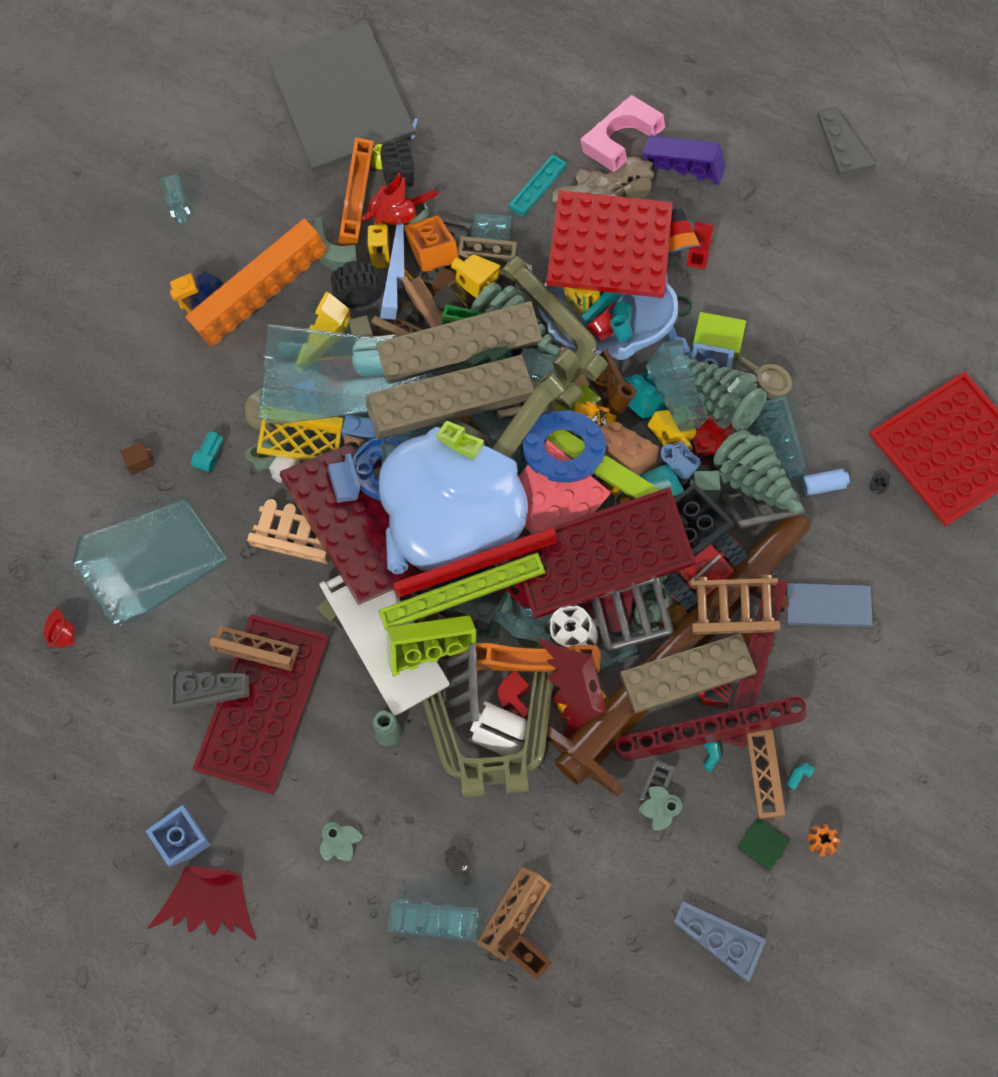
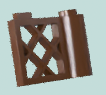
(619, 394)

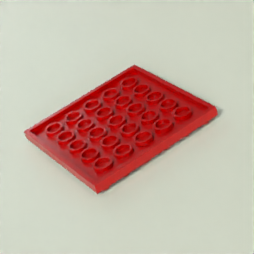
(610, 244)
(946, 448)

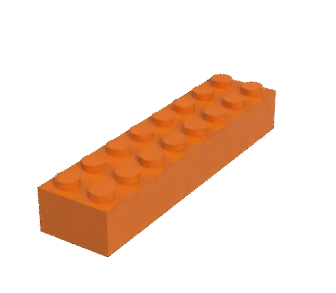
(257, 283)

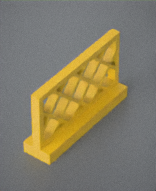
(325, 425)

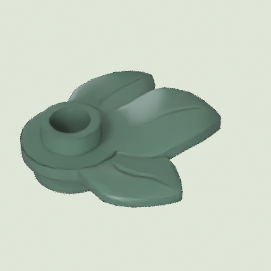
(657, 807)
(341, 844)

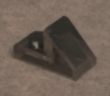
(505, 638)

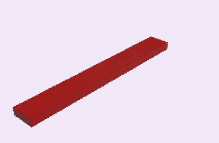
(475, 562)

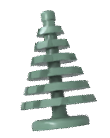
(493, 299)
(728, 394)
(753, 468)

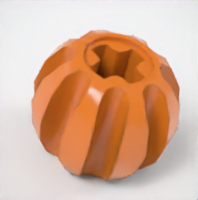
(830, 841)

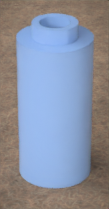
(824, 482)
(395, 560)

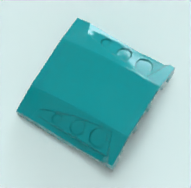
(663, 478)

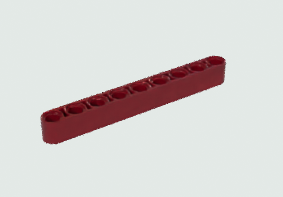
(719, 721)

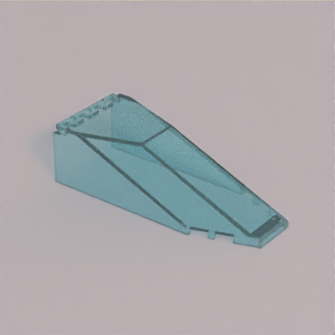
(321, 374)

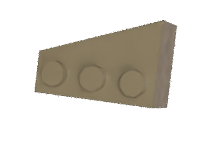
(493, 250)

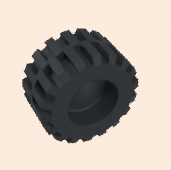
(397, 158)
(356, 284)

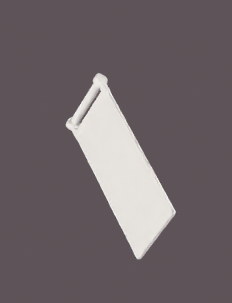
(370, 640)

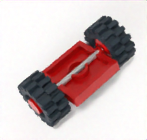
(709, 565)

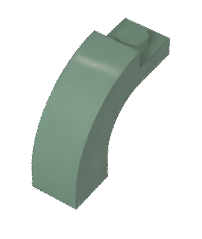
(336, 255)

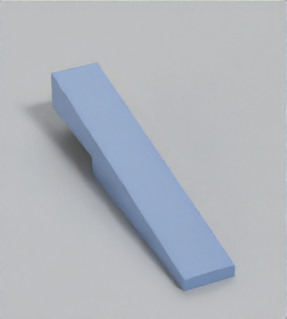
(395, 273)

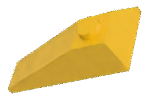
(332, 315)

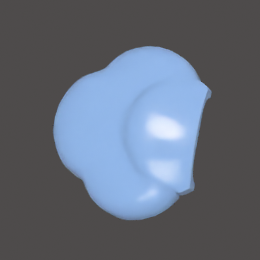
(650, 322)
(449, 504)

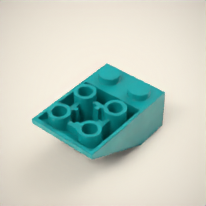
(647, 397)

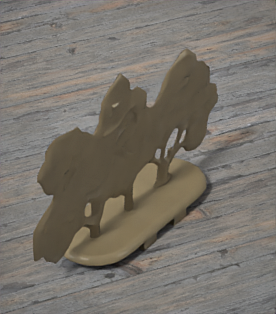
(605, 184)

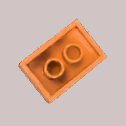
(431, 243)

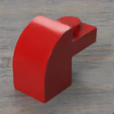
(698, 255)
(511, 692)

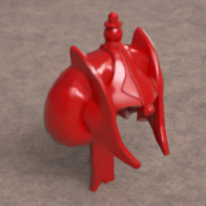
(392, 206)

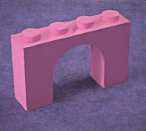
(630, 114)

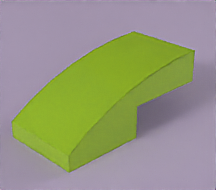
(456, 439)

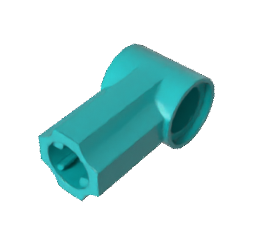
(622, 321)
(206, 457)

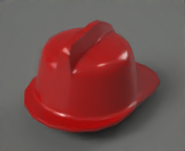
(601, 326)
(58, 630)

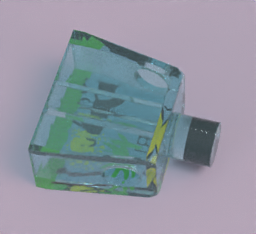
(175, 197)

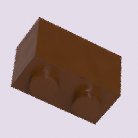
(525, 953)

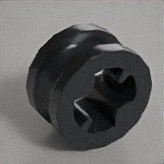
(881, 489)

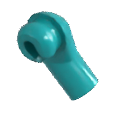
(714, 755)
(797, 774)

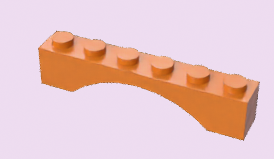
(355, 192)
(509, 658)

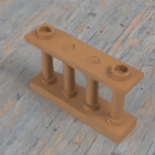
(724, 624)

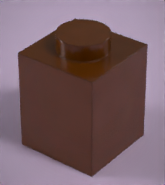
(137, 458)

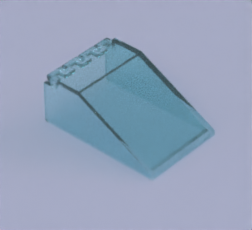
(146, 560)

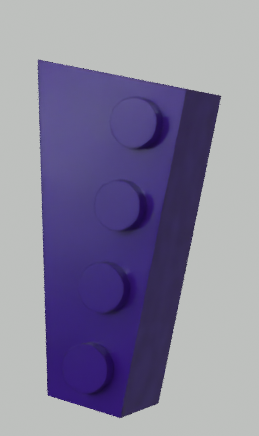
(686, 156)

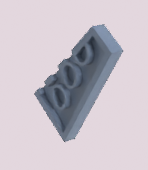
(724, 940)

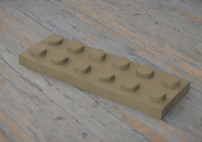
(687, 673)

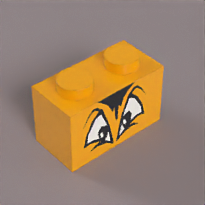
(600, 416)

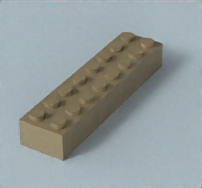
(457, 341)
(448, 396)

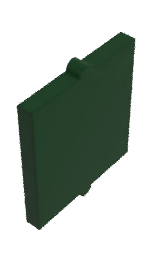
(763, 844)

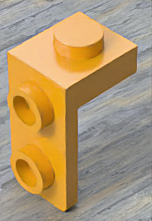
(181, 289)

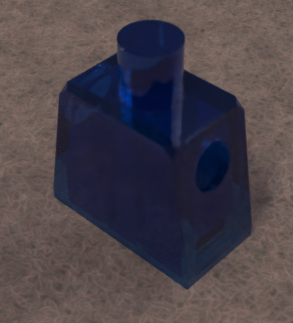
(206, 286)

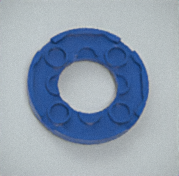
(364, 461)
(558, 470)

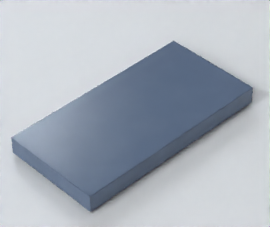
(829, 605)

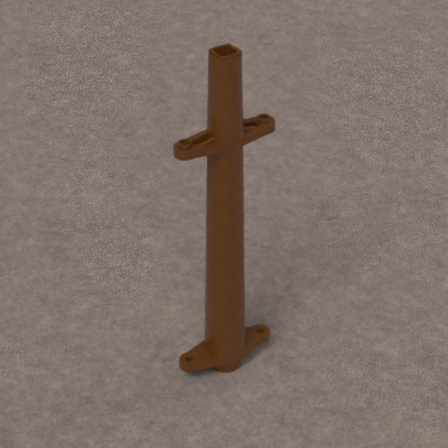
(597, 738)

